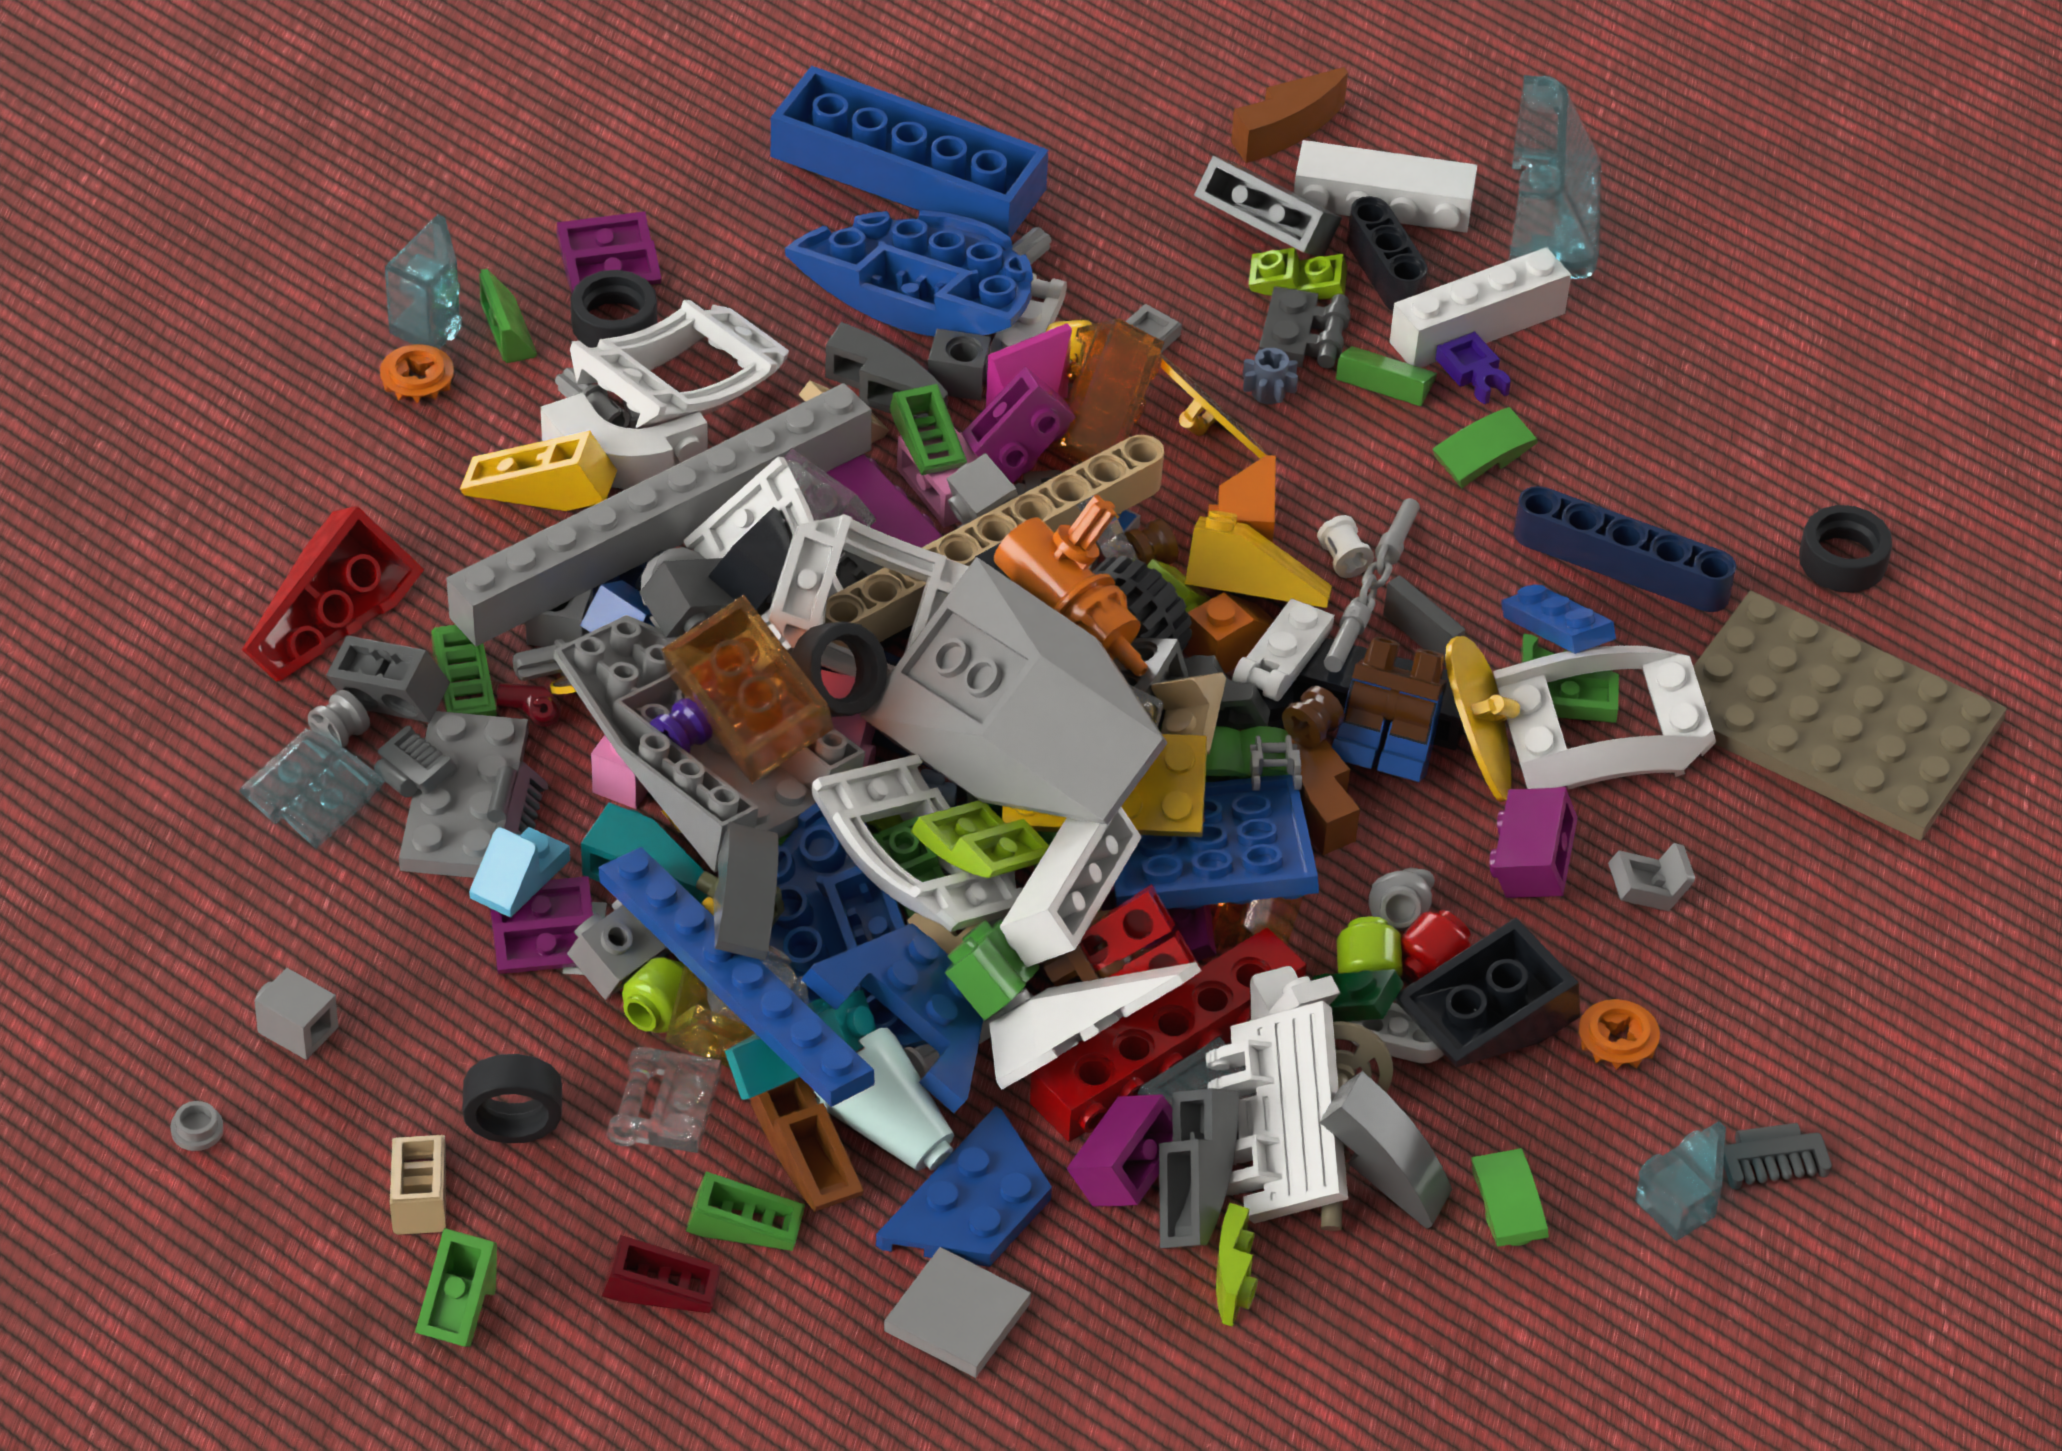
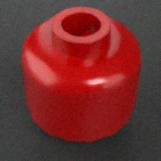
(1432, 942)

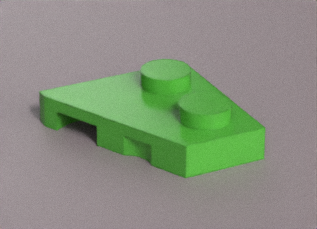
(1581, 696)

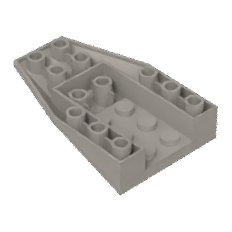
(628, 685)
(1018, 705)

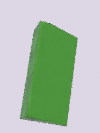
(505, 319)
(1385, 375)

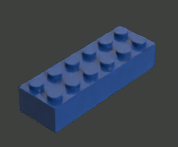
(907, 151)

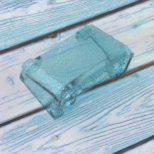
(1562, 179)

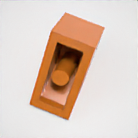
(1251, 496)
(1226, 629)

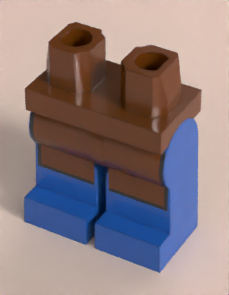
(1396, 695)

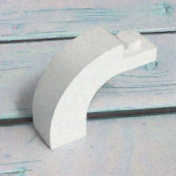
(634, 452)

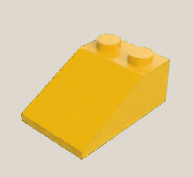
(1243, 561)

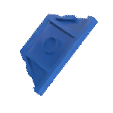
(974, 1198)

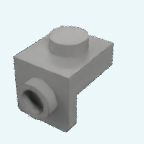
(1652, 880)

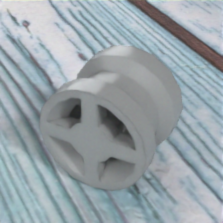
(339, 718)

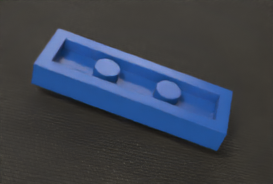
(1557, 619)

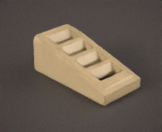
(419, 1186)

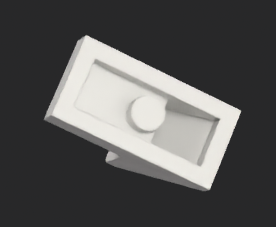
(1283, 990)

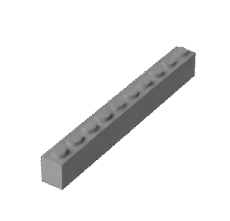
(647, 517)

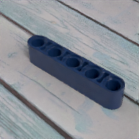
(1624, 549)

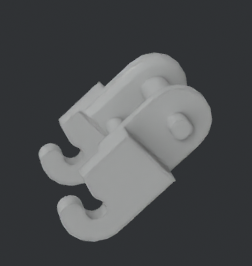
(1292, 760)

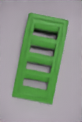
(929, 401)
(452, 647)
(724, 1225)

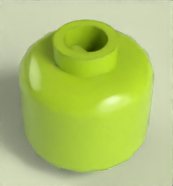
(1370, 946)
(652, 994)

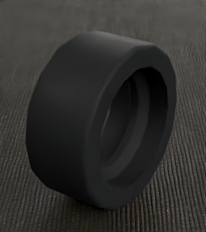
(609, 288)
(1851, 524)
(868, 657)
(507, 1076)

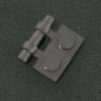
(1290, 324)

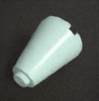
(897, 1109)

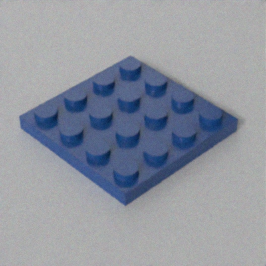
(1248, 850)

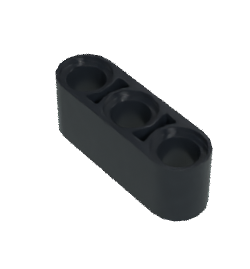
(1385, 251)

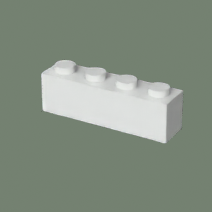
(1415, 187)
(1486, 302)
(1068, 887)

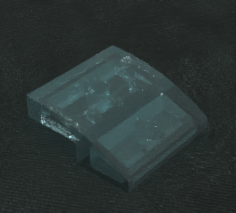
(312, 786)

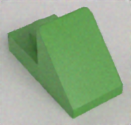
(457, 1287)

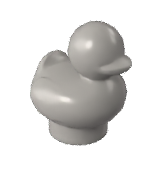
(1401, 896)

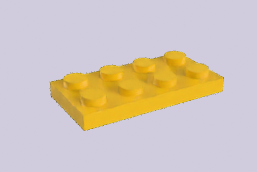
(1165, 799)

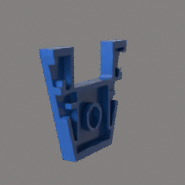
(910, 979)

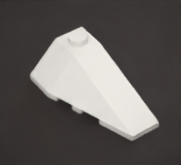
(1059, 1017)

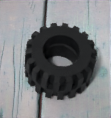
(1149, 599)

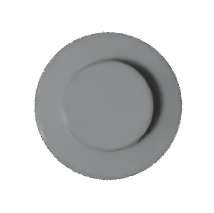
(196, 1126)

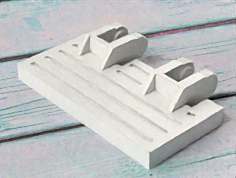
(1295, 1079)

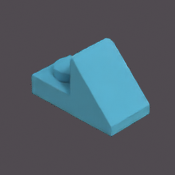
(516, 868)

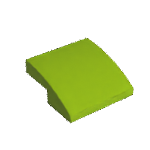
(980, 840)

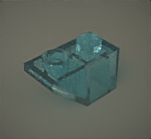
(1685, 1183)

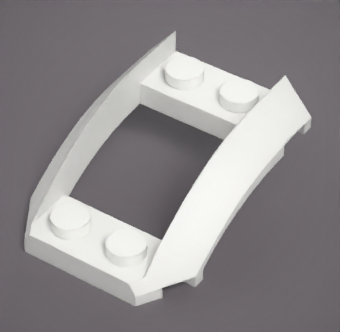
(626, 362)
(768, 489)
(812, 566)
(1540, 740)
(898, 788)

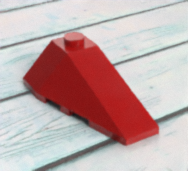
(333, 589)

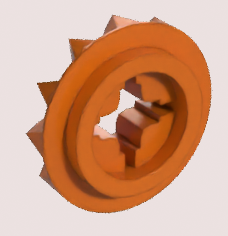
(424, 361)
(1612, 1017)

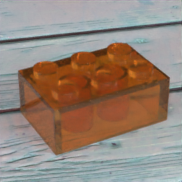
(748, 688)

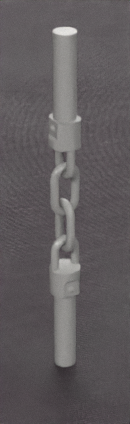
(1360, 608)

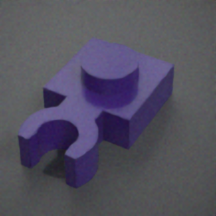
(1472, 361)

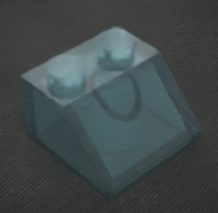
(425, 288)

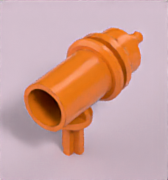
(1058, 574)

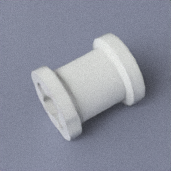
(1349, 553)

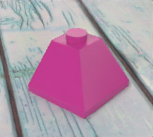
(1043, 354)

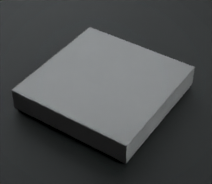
(957, 1312)

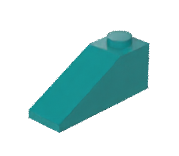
(624, 830)
(760, 1069)

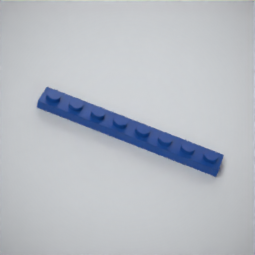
(736, 979)

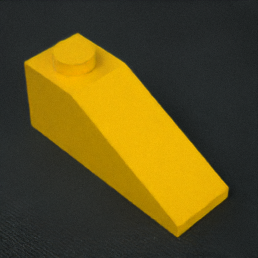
(545, 474)

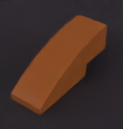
(1288, 114)
(1327, 807)
(807, 1144)

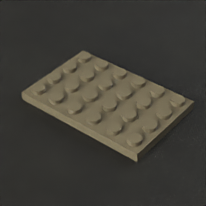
(1841, 715)

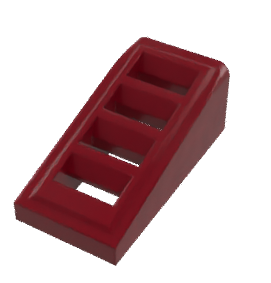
(640, 1289)

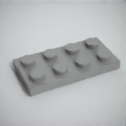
(450, 824)

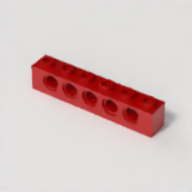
(1116, 1062)

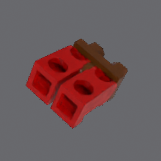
(1113, 938)

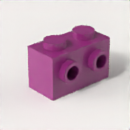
(1019, 424)
(1534, 842)
(1123, 1151)

